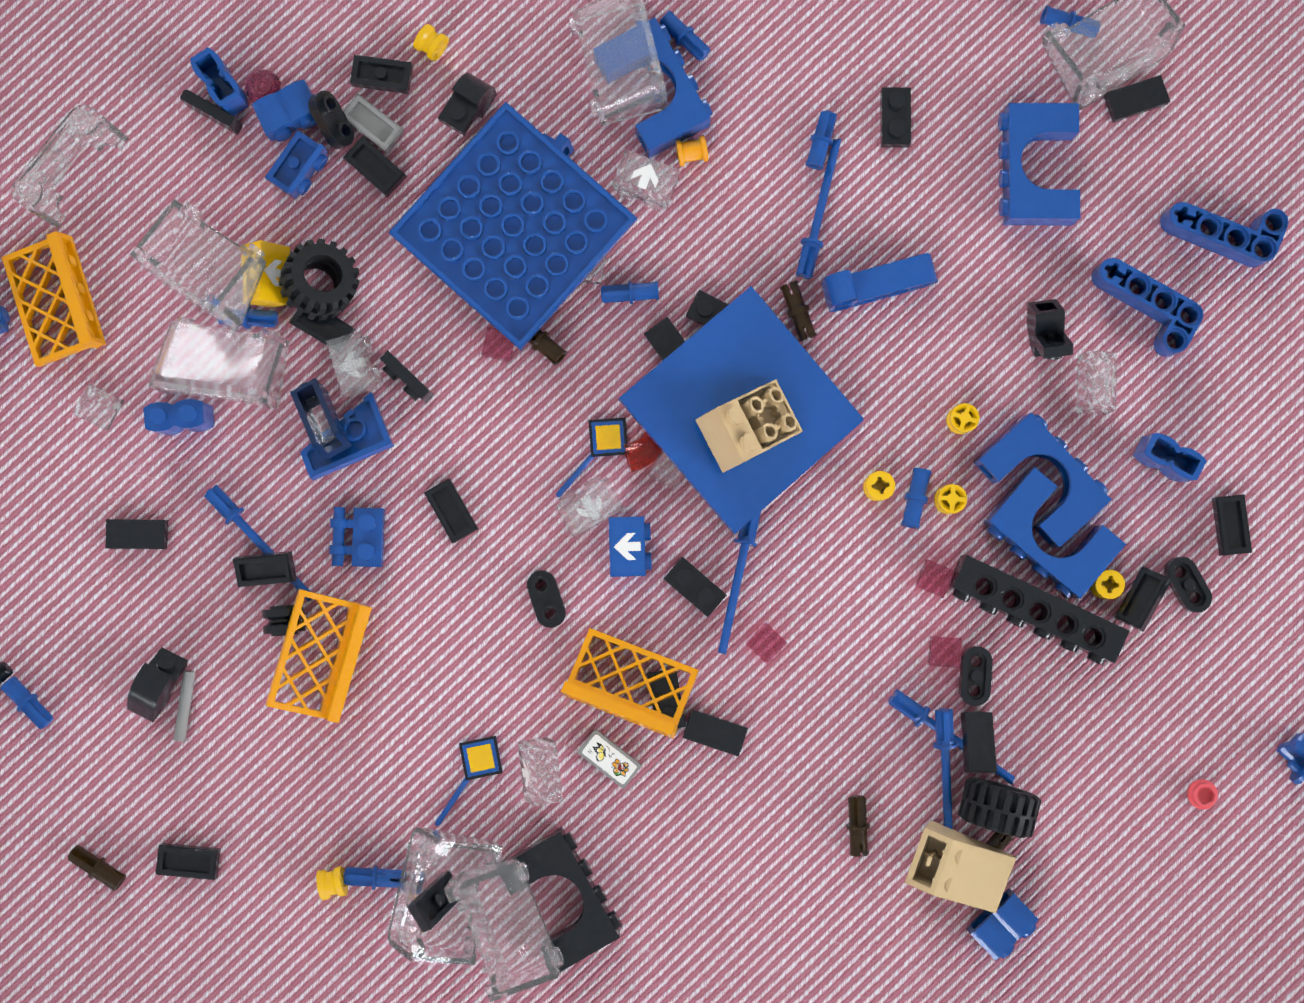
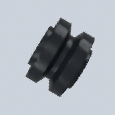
(279, 619)

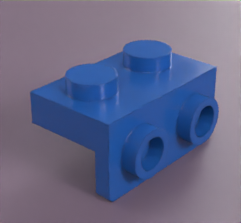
(297, 165)

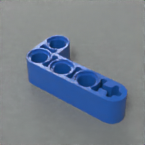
(1220, 228)
(850, 289)
(1145, 303)

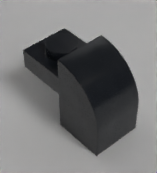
(469, 99)
(1046, 330)
(153, 684)

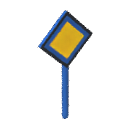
(605, 440)
(479, 760)

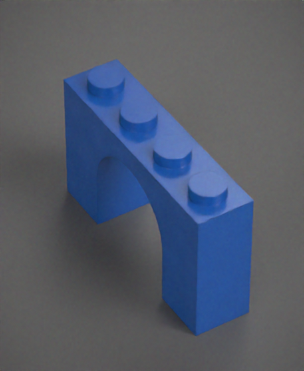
(685, 113)
(1022, 200)
(1080, 494)
(1013, 523)

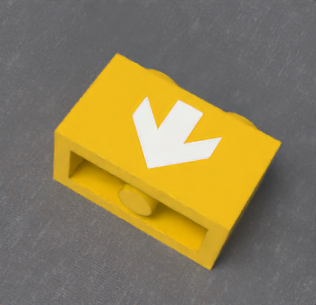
(268, 288)

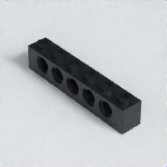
(1108, 636)

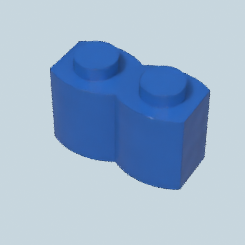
(219, 81)
(285, 111)
(175, 418)
(1173, 461)
(1001, 930)

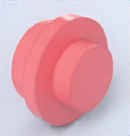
(1202, 794)

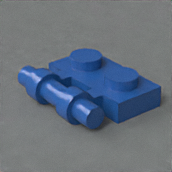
(367, 540)

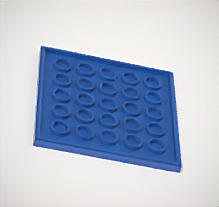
(513, 225)
(719, 363)

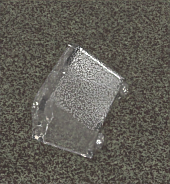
(1111, 46)
(619, 59)
(36, 182)
(201, 263)
(221, 363)
(427, 857)
(506, 926)

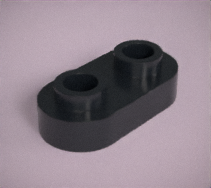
(331, 119)
(1188, 582)
(544, 599)
(975, 675)

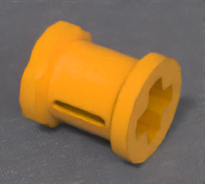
(691, 150)

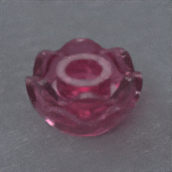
(256, 79)

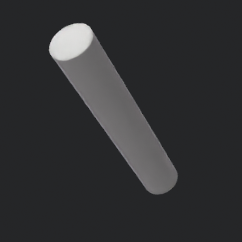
(184, 706)

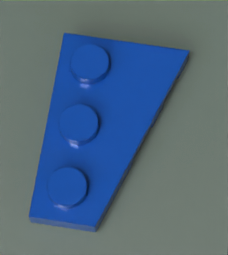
(364, 430)

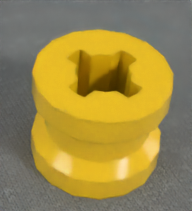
(431, 42)
(965, 414)
(872, 486)
(956, 499)
(1102, 584)
(331, 883)

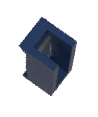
(320, 419)

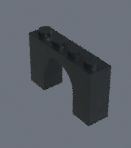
(596, 924)

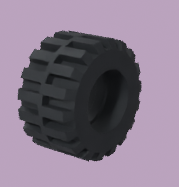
(331, 261)
(999, 807)

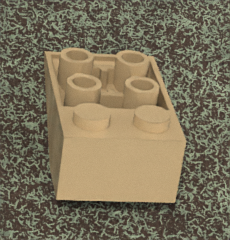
(748, 425)
(960, 868)

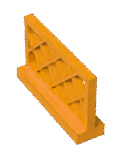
(72, 286)
(343, 663)
(621, 707)

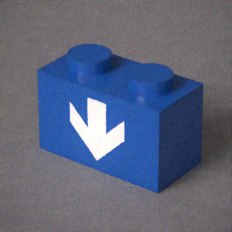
(627, 546)

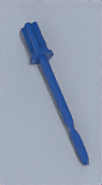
(812, 245)
(231, 513)
(746, 538)
(919, 715)
(945, 742)

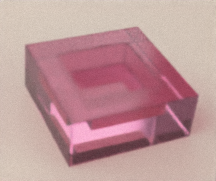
(497, 346)
(934, 578)
(766, 643)
(944, 652)

